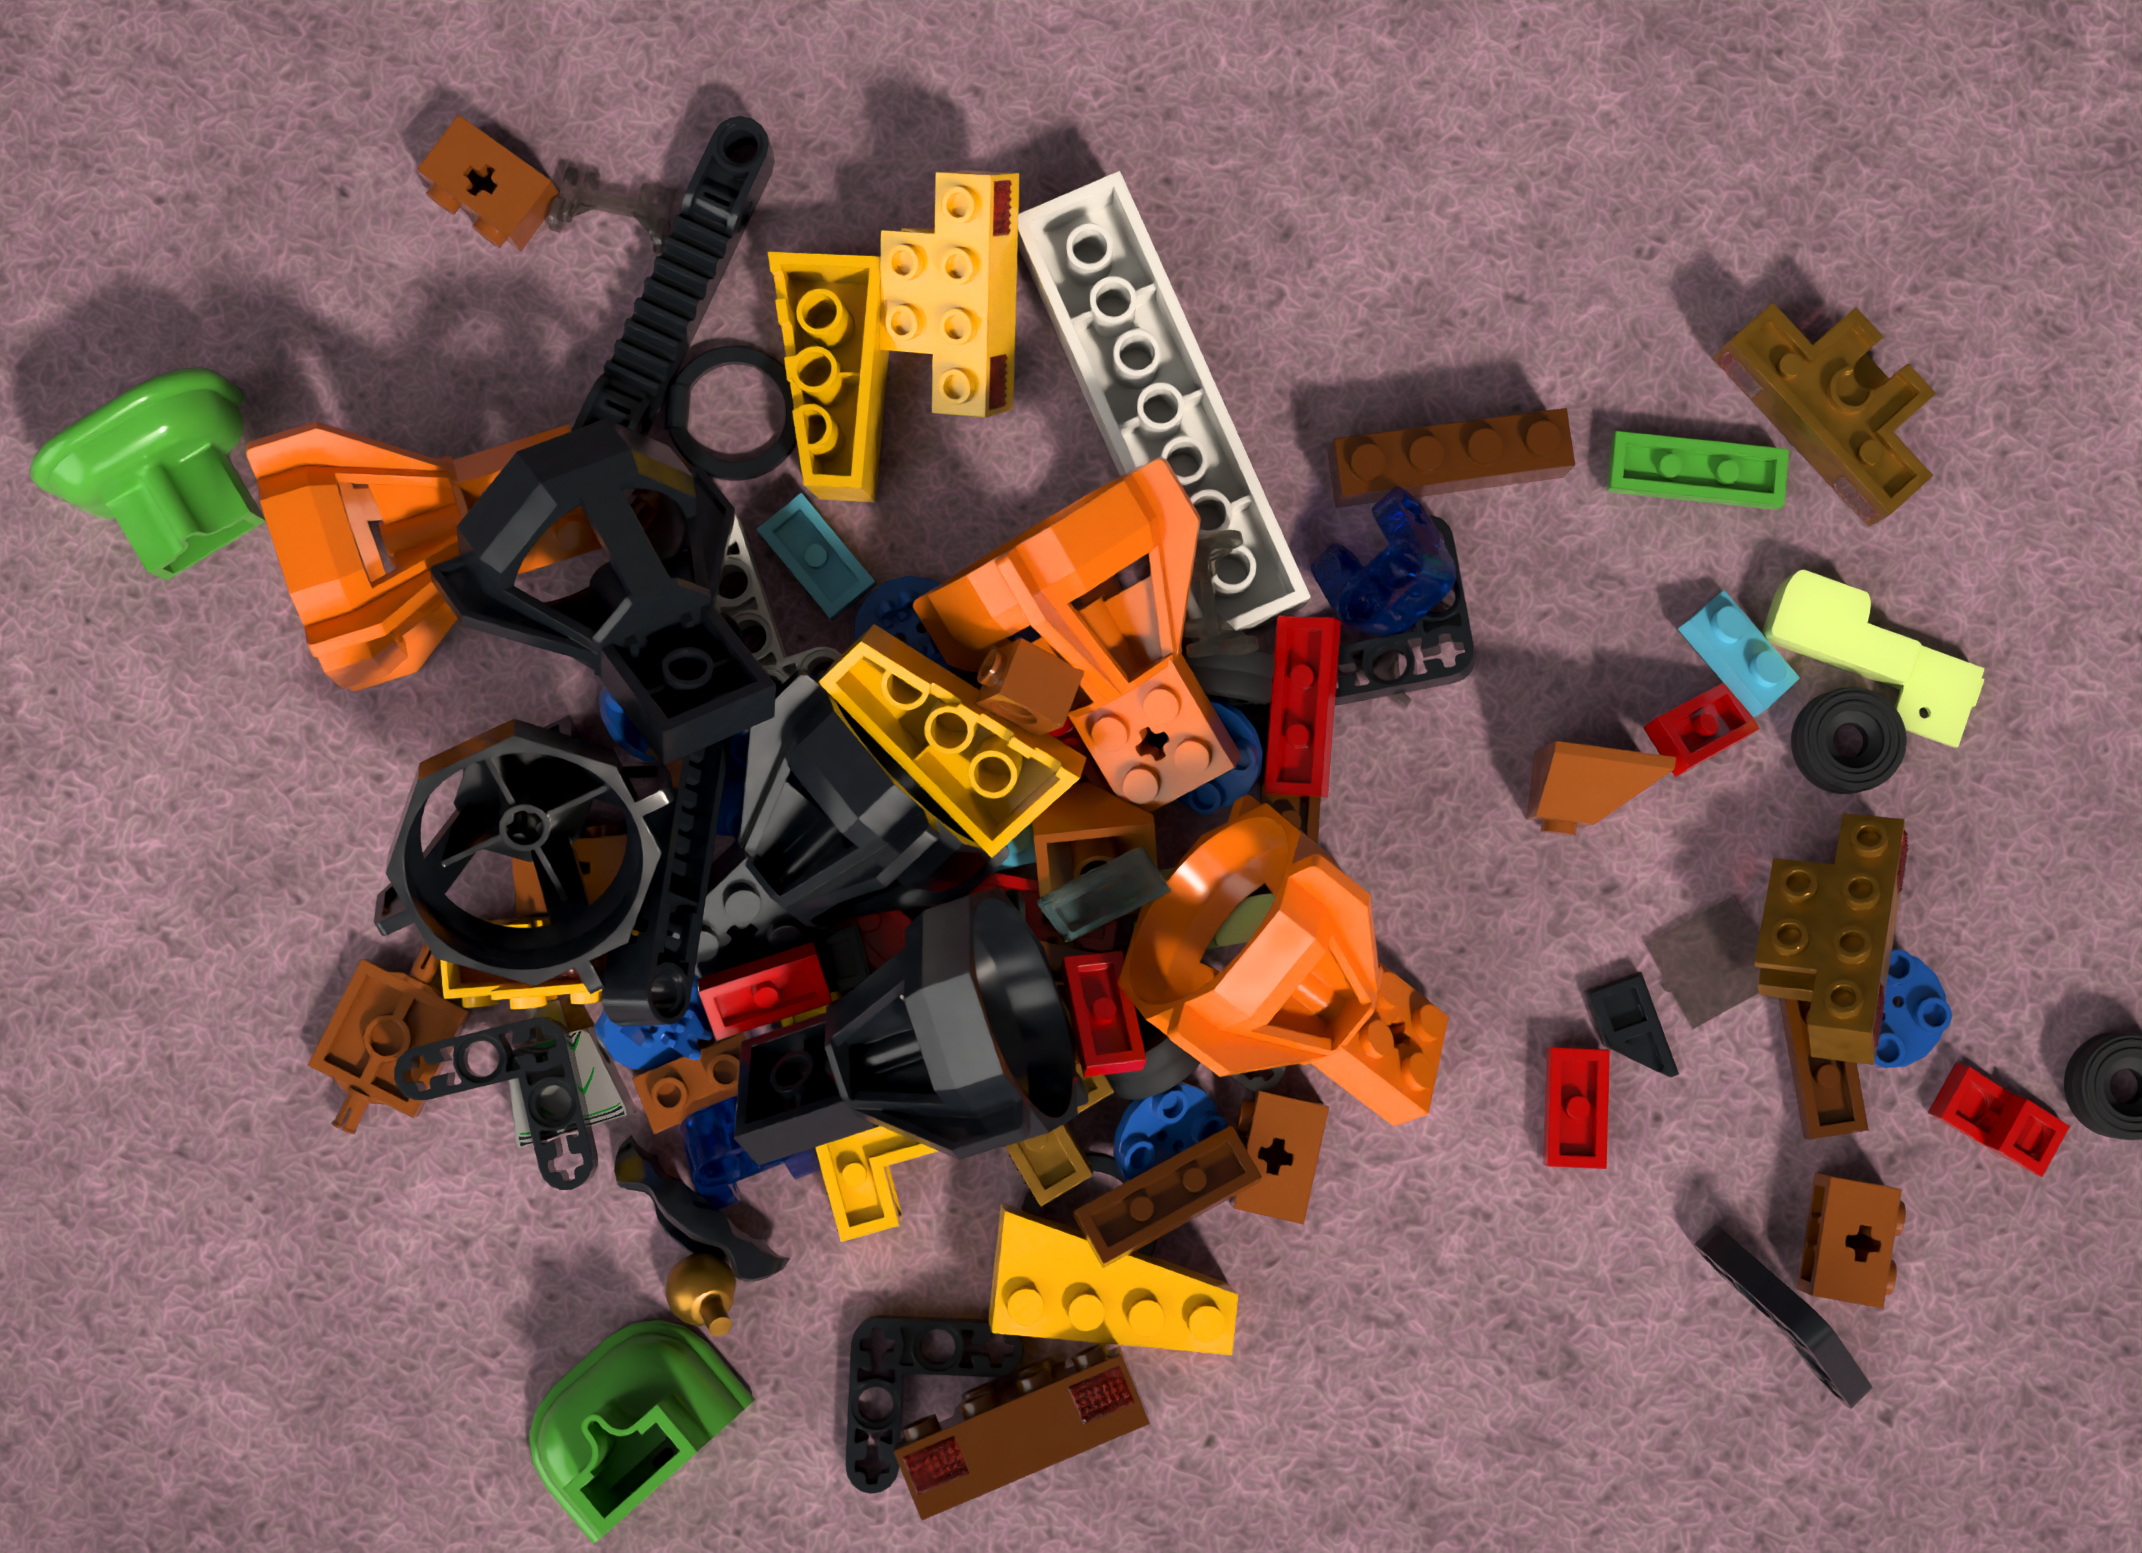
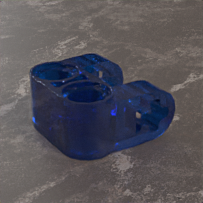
(1391, 576)
(721, 1162)

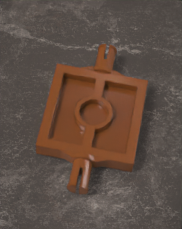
(375, 1025)

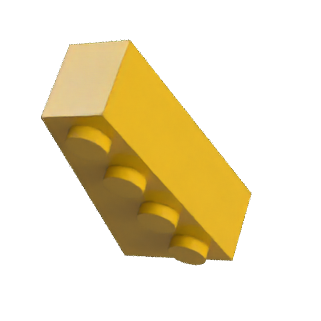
(834, 368)
(963, 756)
(1056, 1289)

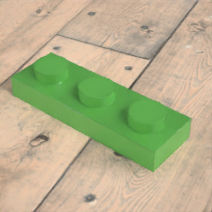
(1697, 470)

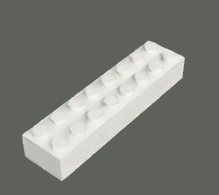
(1155, 387)

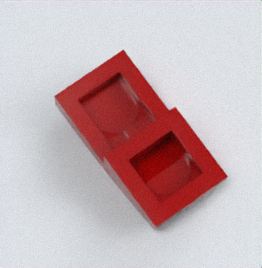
(1999, 1119)

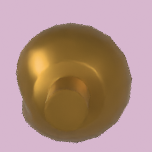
(702, 1292)

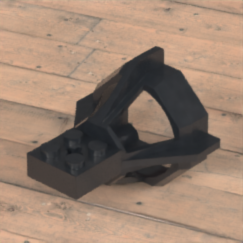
(647, 612)
(528, 800)
(836, 850)
(939, 1044)

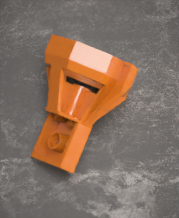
(318, 501)
(1118, 637)
(1300, 985)

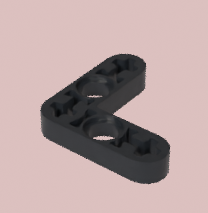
(1430, 633)
(534, 1078)
(1797, 1319)
(908, 1359)

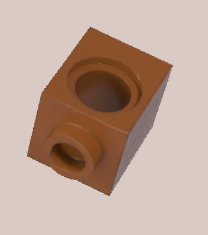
(1028, 686)

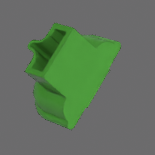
(158, 468)
(620, 1409)

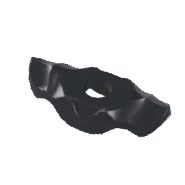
(691, 1218)

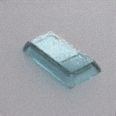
(1103, 894)

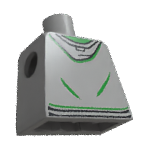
(601, 1082)

